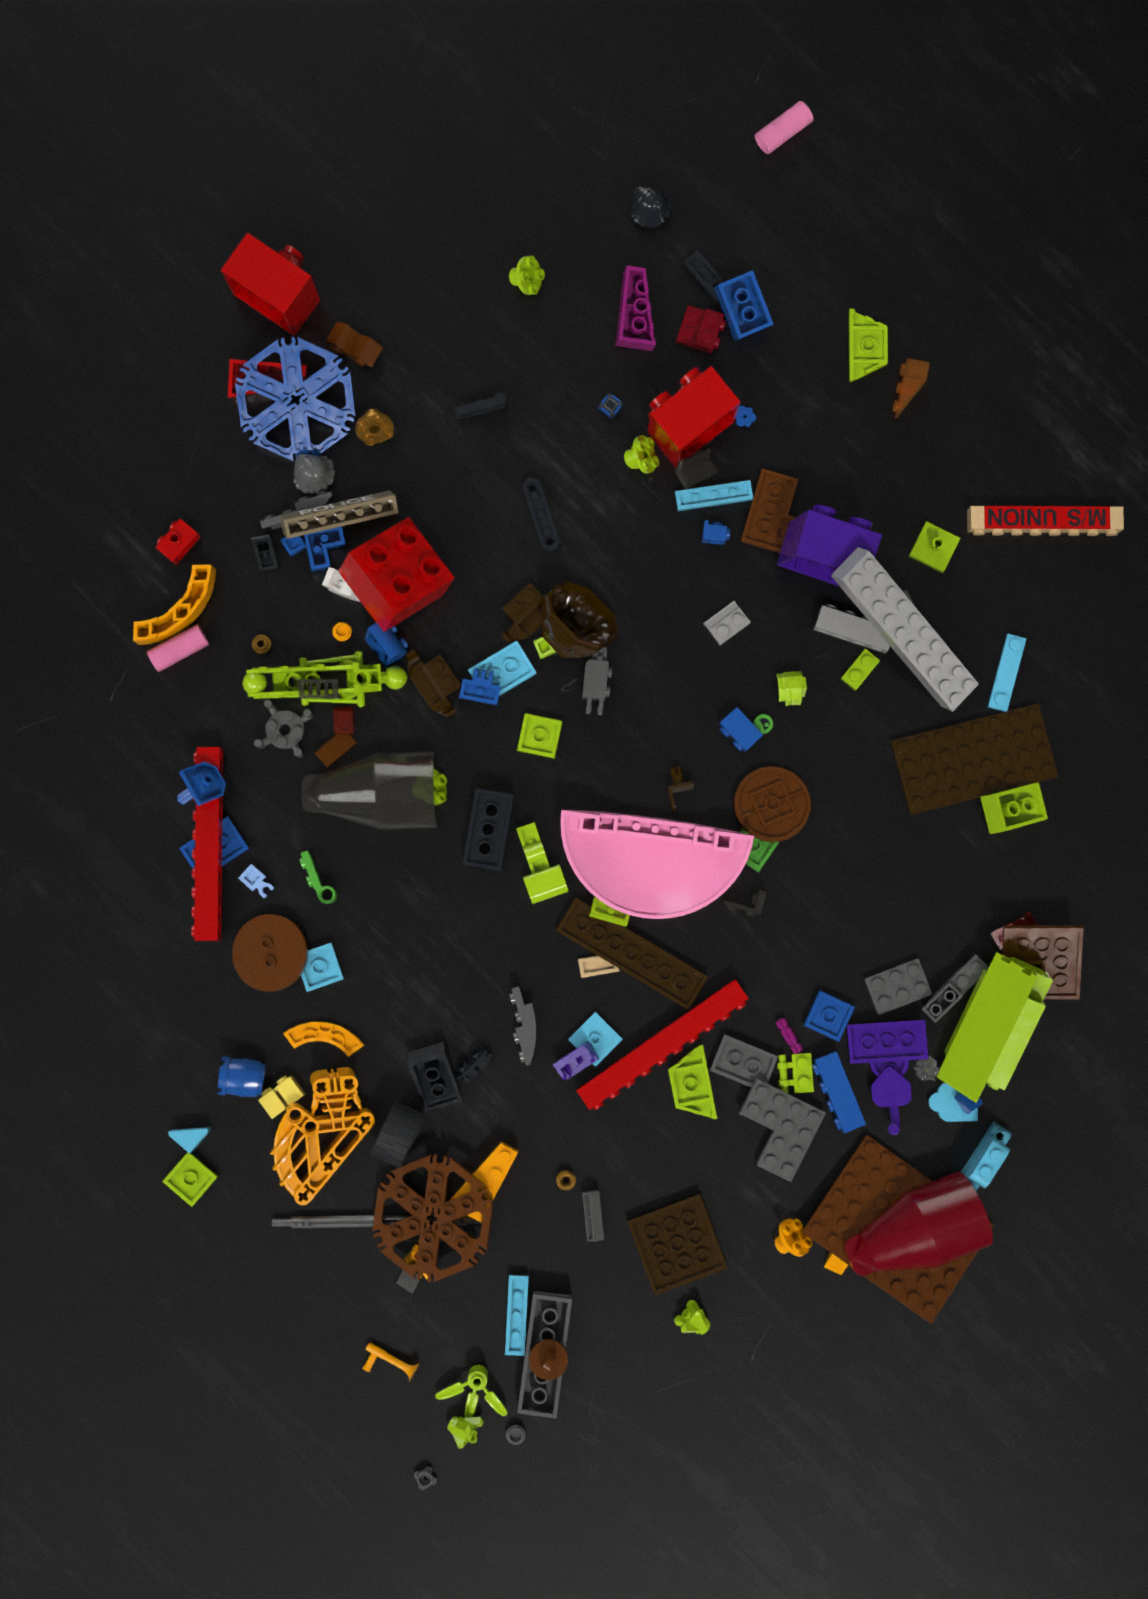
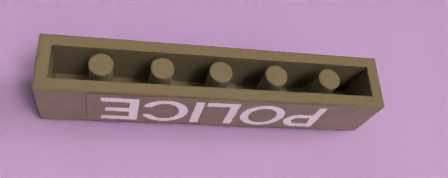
(338, 514)

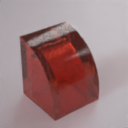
(343, 720)

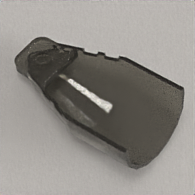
(377, 791)

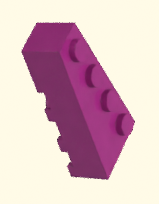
(634, 317)

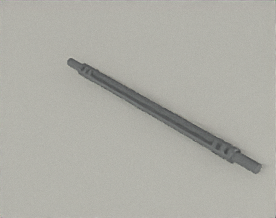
(353, 1221)

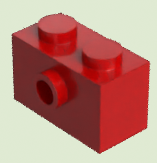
(177, 541)

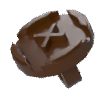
(548, 1359)

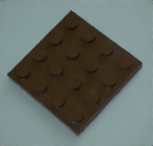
(677, 1244)

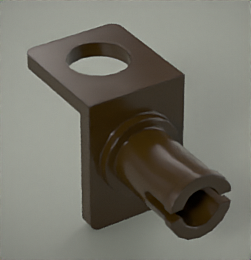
(679, 785)

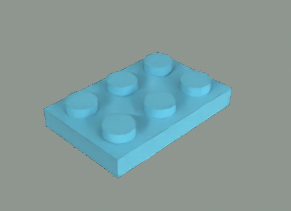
(509, 667)

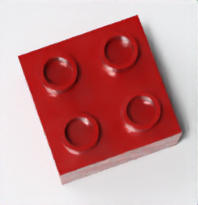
(693, 415)
(396, 574)

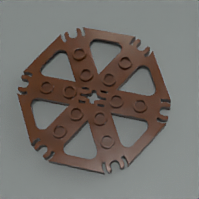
(447, 1229)

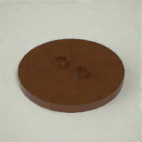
(772, 804)
(270, 952)

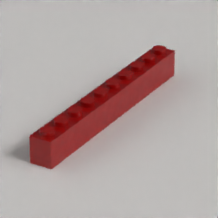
(208, 857)
(662, 1044)

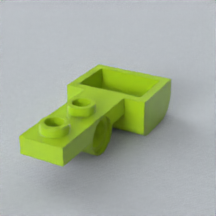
(545, 880)

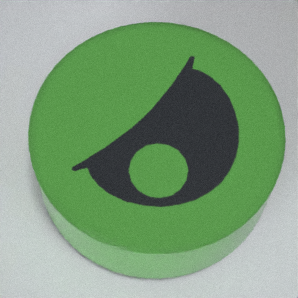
(763, 723)

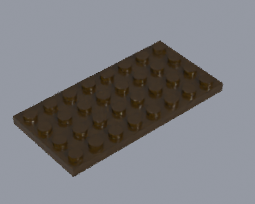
(974, 759)

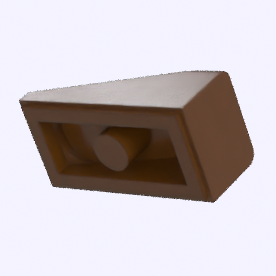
(335, 749)

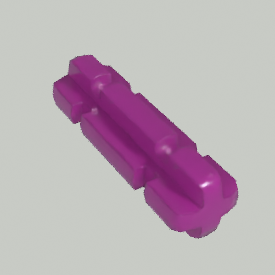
(789, 1035)

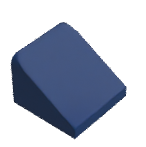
(967, 1104)

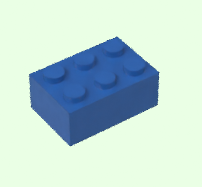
(743, 305)

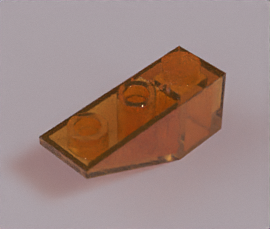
(914, 376)

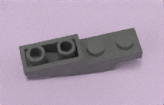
(323, 498)
(954, 988)
(527, 1032)

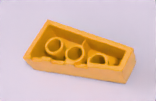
(491, 1173)

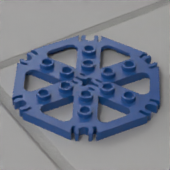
(299, 415)

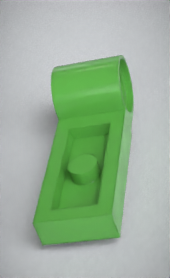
(314, 879)

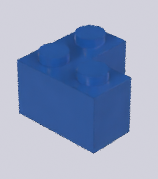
(319, 543)

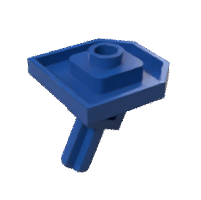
(203, 784)

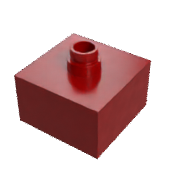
(272, 282)

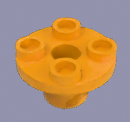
(792, 1239)

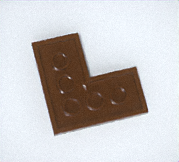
(769, 511)
(1055, 948)

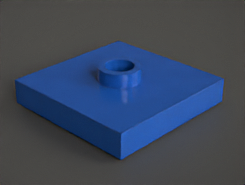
(829, 1016)

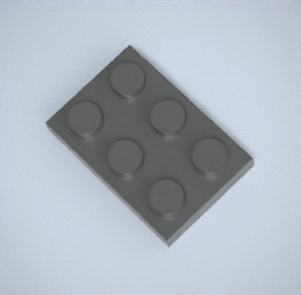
(897, 986)
(742, 1062)

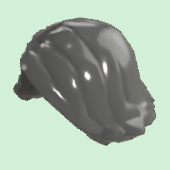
(313, 473)

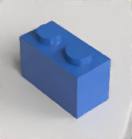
(740, 730)

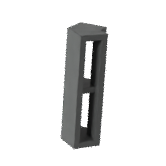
(593, 1215)

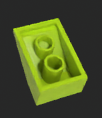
(1014, 808)

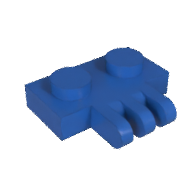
(480, 688)

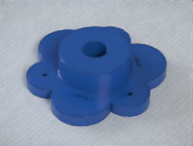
(750, 417)

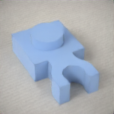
(254, 879)

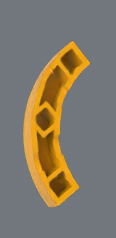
(182, 613)

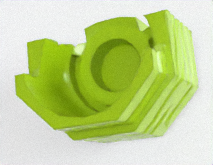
(791, 687)

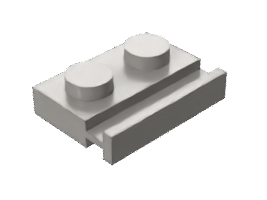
(727, 623)

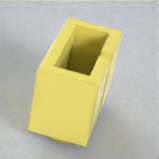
(280, 1097)

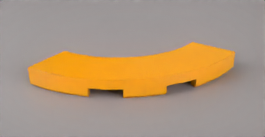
(325, 1032)

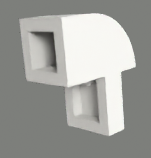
(337, 584)

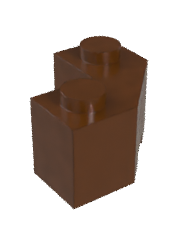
(355, 346)

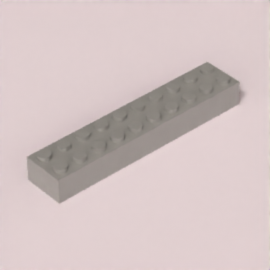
(904, 628)

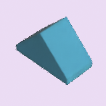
(190, 1137)

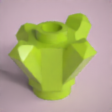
(692, 1319)
(464, 1429)

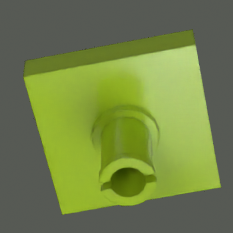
(934, 547)

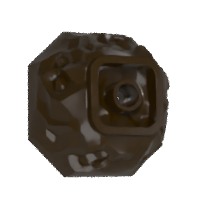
(576, 621)

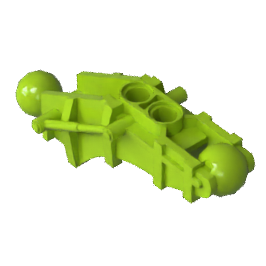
(372, 678)

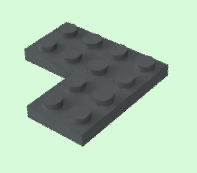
(791, 1123)

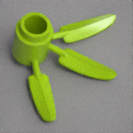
(477, 1381)

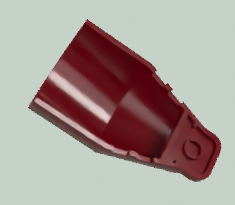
(923, 1229)

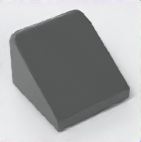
(407, 1281)

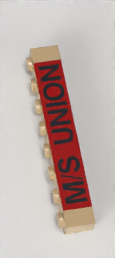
(1045, 520)

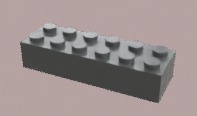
(547, 1321)

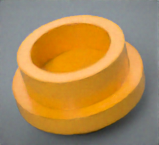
(342, 631)

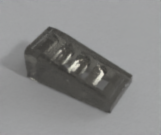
(301, 692)

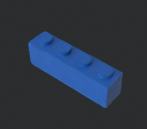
(838, 1091)

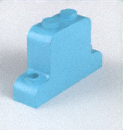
(987, 1157)

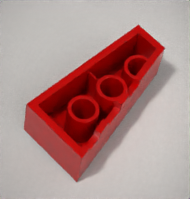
(268, 368)

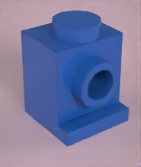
(715, 533)

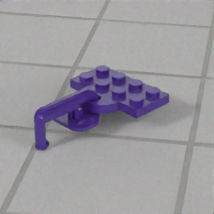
(888, 1045)

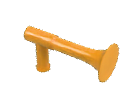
(378, 1352)

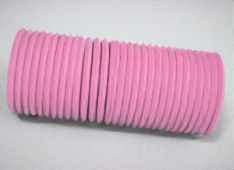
(785, 125)
(181, 646)

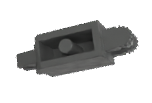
(595, 680)

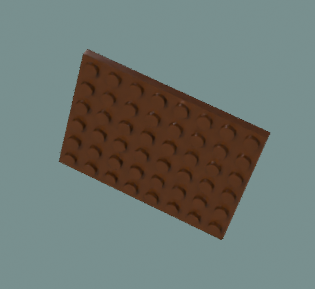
(857, 1197)

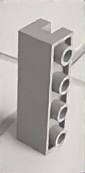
(849, 628)

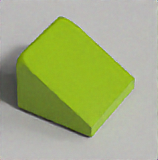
(543, 648)

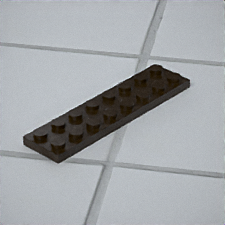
(632, 954)

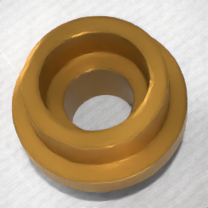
(261, 650)
(565, 1186)

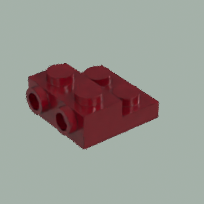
(701, 329)

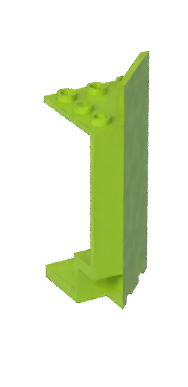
(995, 1026)

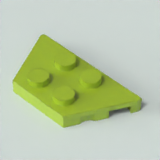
(866, 345)
(692, 1084)

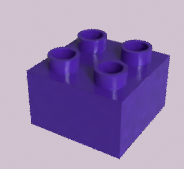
(820, 543)

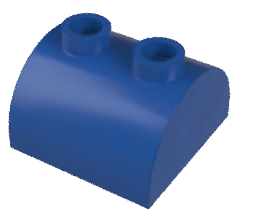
(386, 644)

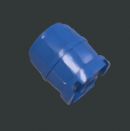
(241, 1077)

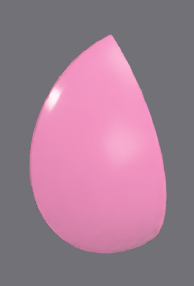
(651, 862)

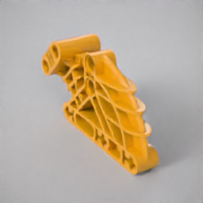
(335, 1093)

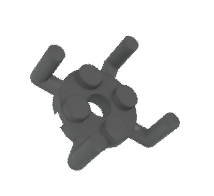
(282, 718)

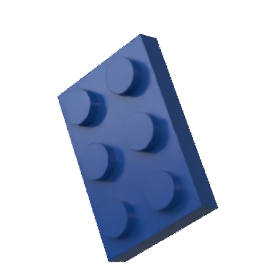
(232, 844)

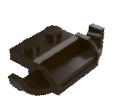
(525, 612)
(433, 681)

